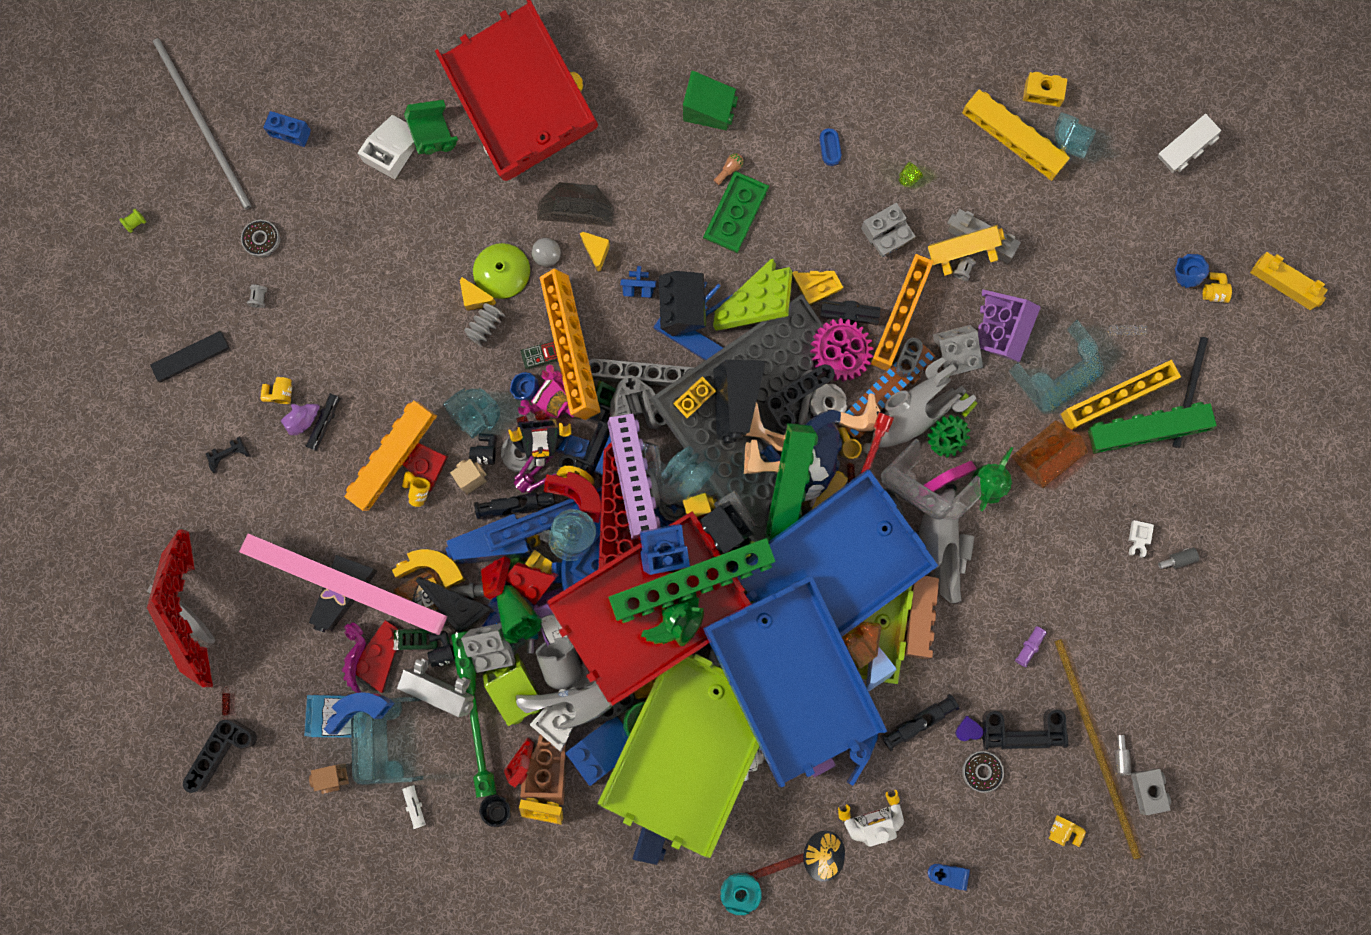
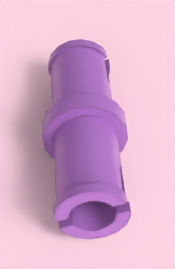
(1031, 646)

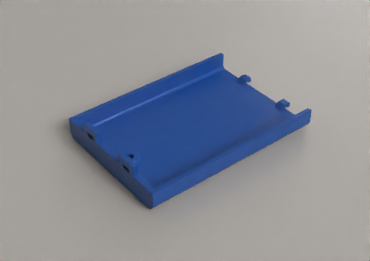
(846, 553)
(794, 680)

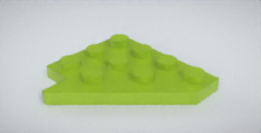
(758, 300)

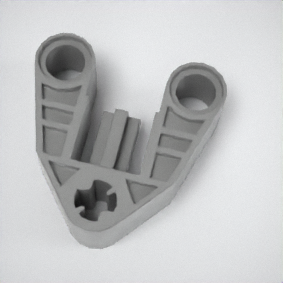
(635, 401)

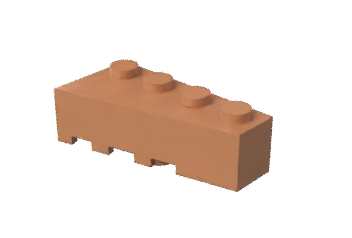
(921, 618)

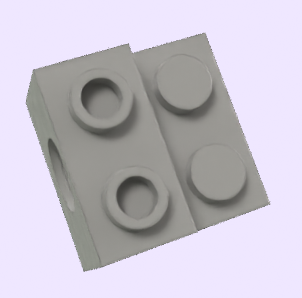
(884, 222)
(488, 648)

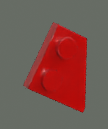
(494, 577)
(530, 581)

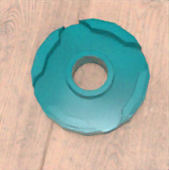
(737, 882)

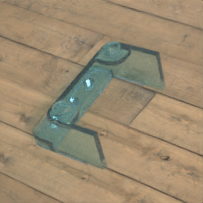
(1050, 394)
(369, 748)

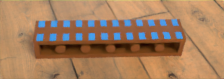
(889, 385)

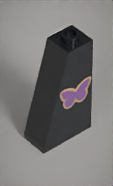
(332, 605)

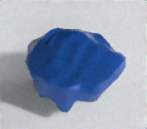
(1191, 270)

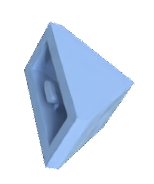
(879, 670)

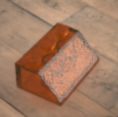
(1050, 453)

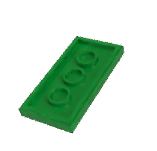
(736, 212)

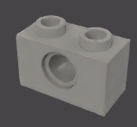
(1142, 781)

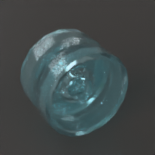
(572, 535)

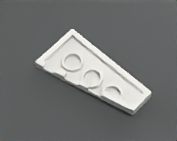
(552, 716)

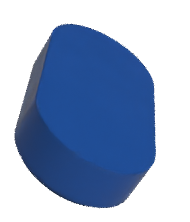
(830, 147)

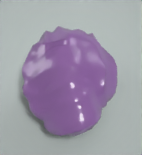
(300, 418)

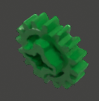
(949, 436)

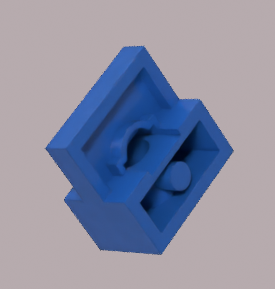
(663, 549)

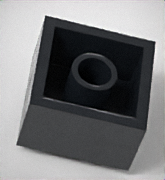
(726, 527)

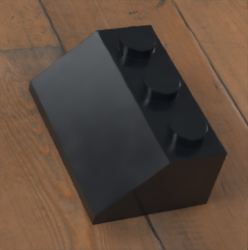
(682, 302)

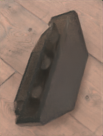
(576, 205)

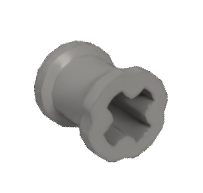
(964, 268)
(257, 296)

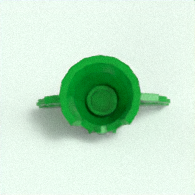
(994, 481)
(679, 623)

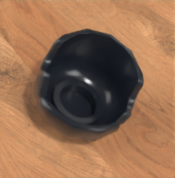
(495, 817)

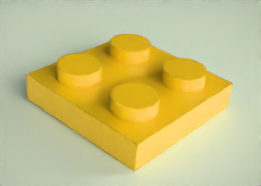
(543, 812)

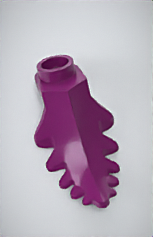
(354, 633)

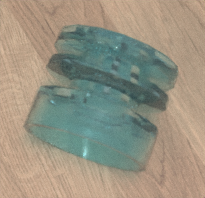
(687, 472)

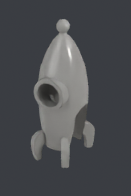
(910, 408)

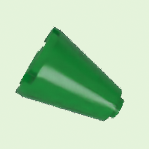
(517, 616)

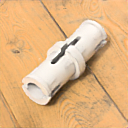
(413, 806)

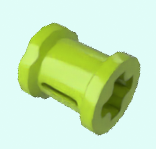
(132, 220)

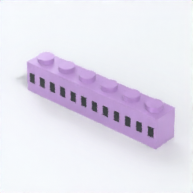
(632, 474)

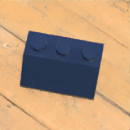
(649, 847)

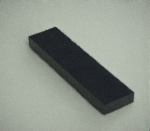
(189, 356)

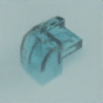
(1072, 136)
(473, 411)

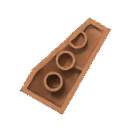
(546, 774)

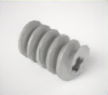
(483, 323)

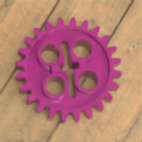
(848, 334)

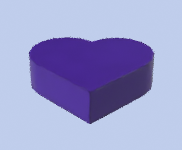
(968, 730)

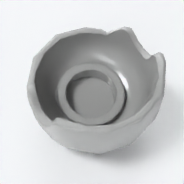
(546, 252)

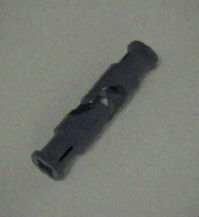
(504, 506)
(910, 728)

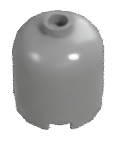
(559, 663)

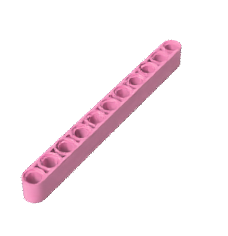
(343, 584)

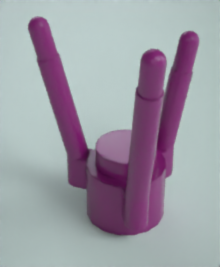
(524, 482)

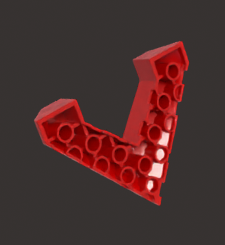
(614, 526)
(165, 610)

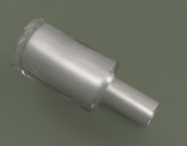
(1122, 758)

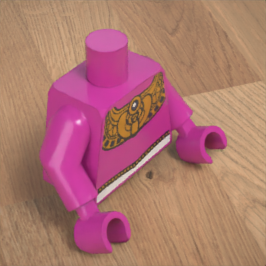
(550, 396)

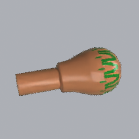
(733, 163)

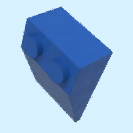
(599, 750)

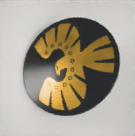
(824, 856)

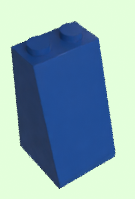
(473, 547)

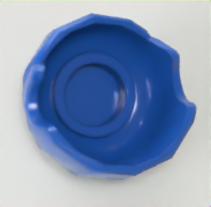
(528, 383)

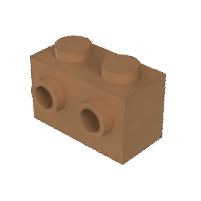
(329, 778)

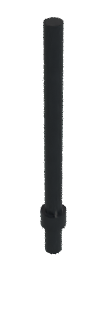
(1193, 381)

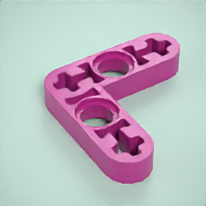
(950, 476)

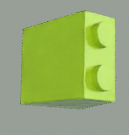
(505, 684)

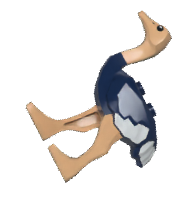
(825, 452)

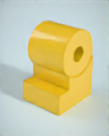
(539, 561)

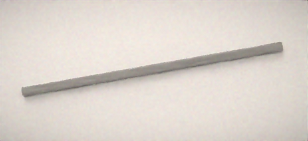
(202, 124)

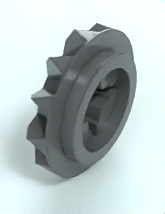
(667, 512)

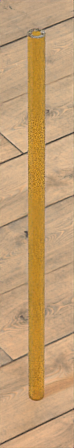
(1097, 749)

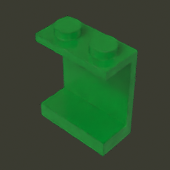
(429, 127)

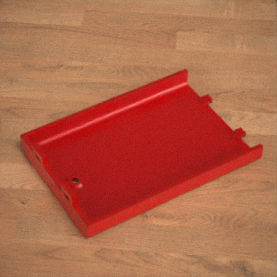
(517, 91)
(615, 650)

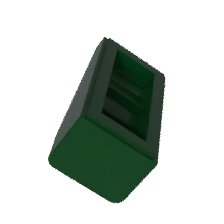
(398, 640)

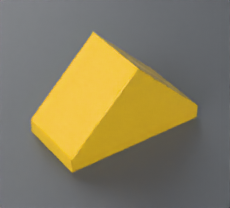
(596, 248)
(474, 297)

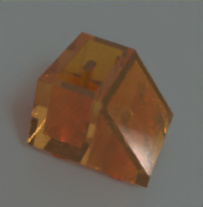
(863, 643)

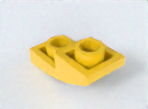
(694, 397)

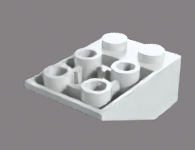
(388, 147)

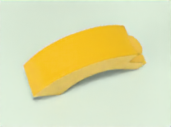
(446, 568)

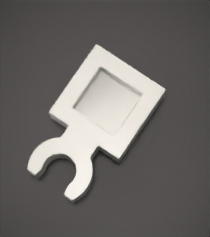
(1140, 534)

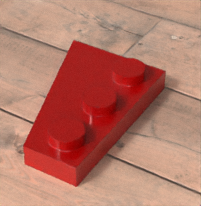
(425, 463)
(377, 657)
(518, 766)

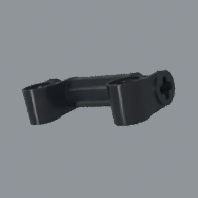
(596, 444)
(1025, 739)

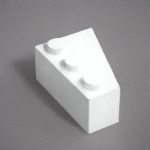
(1190, 144)

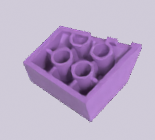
(1006, 324)

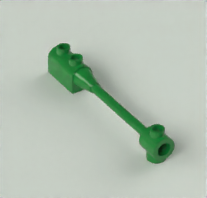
(483, 780)

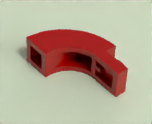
(577, 489)

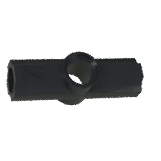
(850, 310)

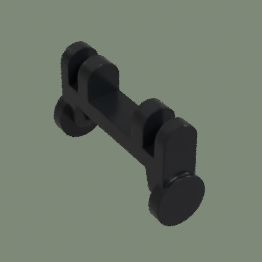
(235, 448)

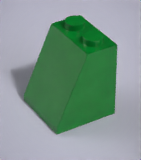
(709, 102)

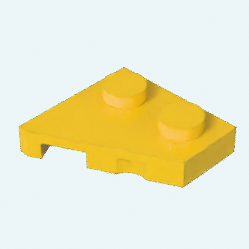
(817, 285)

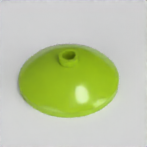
(506, 281)

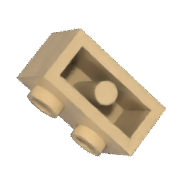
(469, 475)

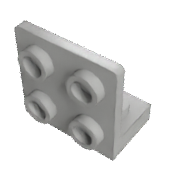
(960, 348)

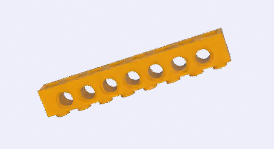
(569, 345)

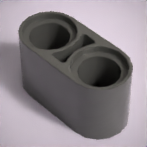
(909, 357)

